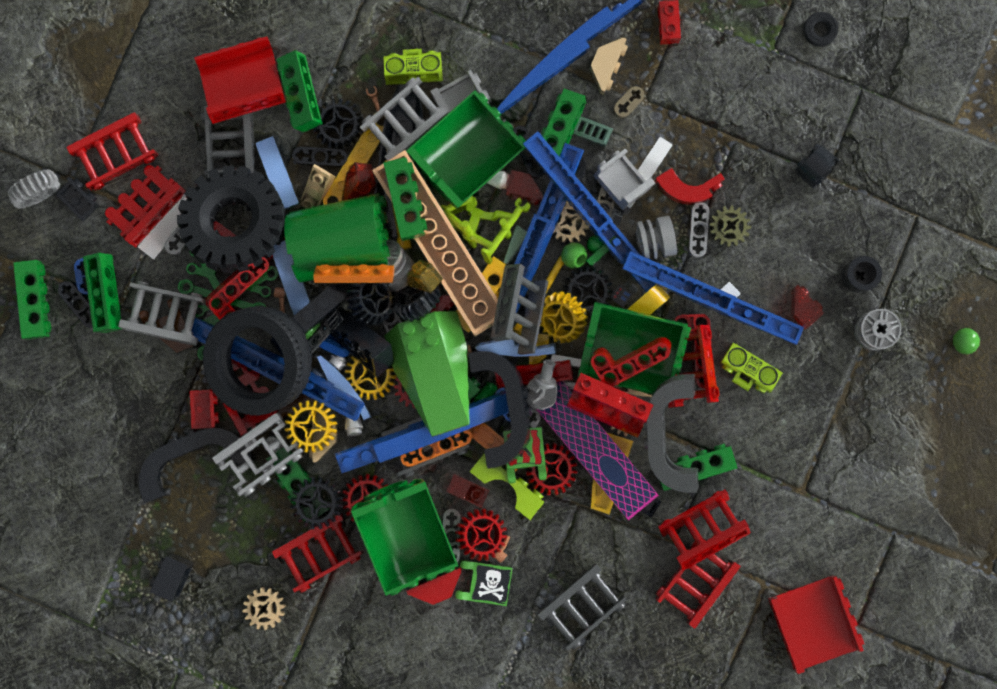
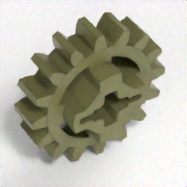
(735, 233)

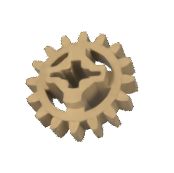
(563, 226)
(271, 614)

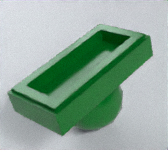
(598, 248)

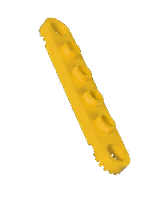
(361, 153)

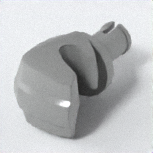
(543, 388)

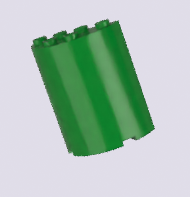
(466, 149)
(337, 235)
(625, 331)
(403, 535)

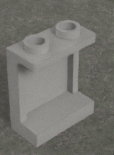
(456, 91)
(622, 179)

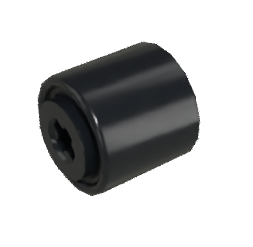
(871, 274)

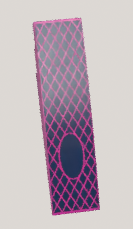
(599, 455)

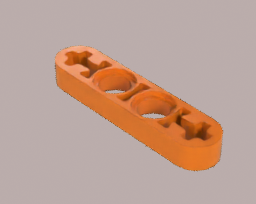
(437, 450)

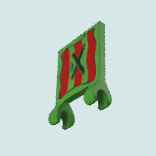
(531, 457)

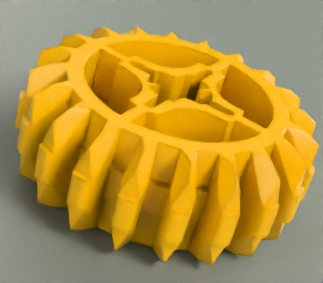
(568, 314)
(378, 389)
(312, 417)

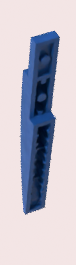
(567, 52)
(582, 202)
(545, 220)
(712, 298)
(272, 367)
(417, 436)

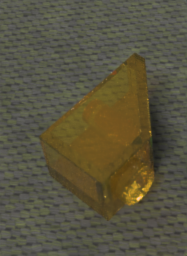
(423, 276)

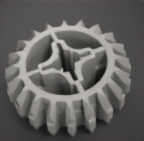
(33, 189)

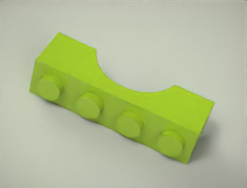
(527, 501)

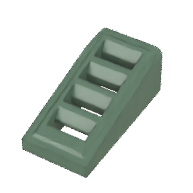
(608, 130)
(515, 244)

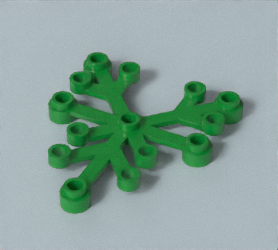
(210, 274)

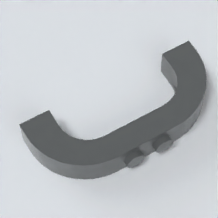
(665, 470)

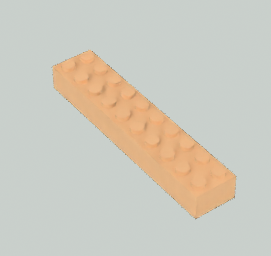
(448, 255)

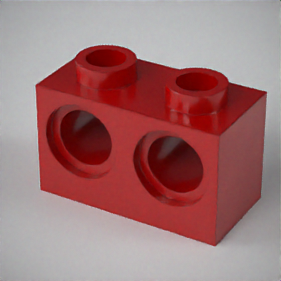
(669, 22)

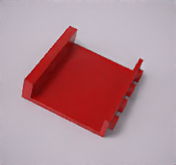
(240, 79)
(816, 623)

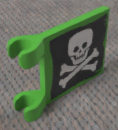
(488, 583)

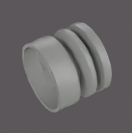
(656, 238)
(402, 265)
(867, 325)

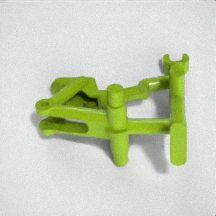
(468, 229)

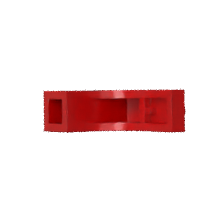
(685, 194)

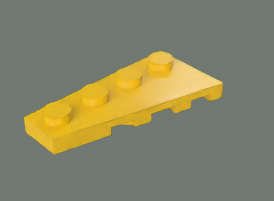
(600, 500)

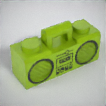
(413, 64)
(758, 371)

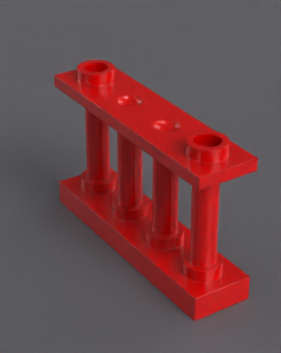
(97, 141)
(708, 373)
(609, 405)
(301, 543)
(704, 548)
(705, 600)

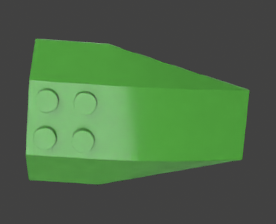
(433, 368)

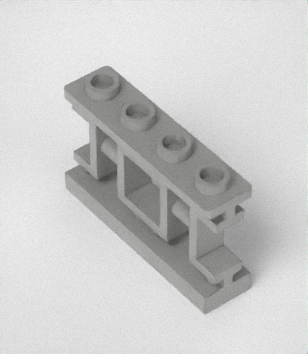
(250, 442)

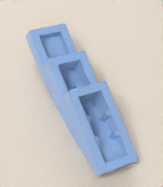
(277, 171)
(294, 290)
(510, 348)
(340, 382)

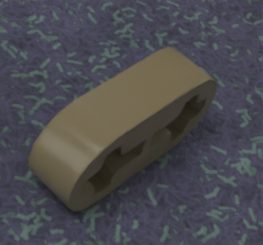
(626, 99)

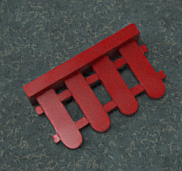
(148, 217)
(248, 421)

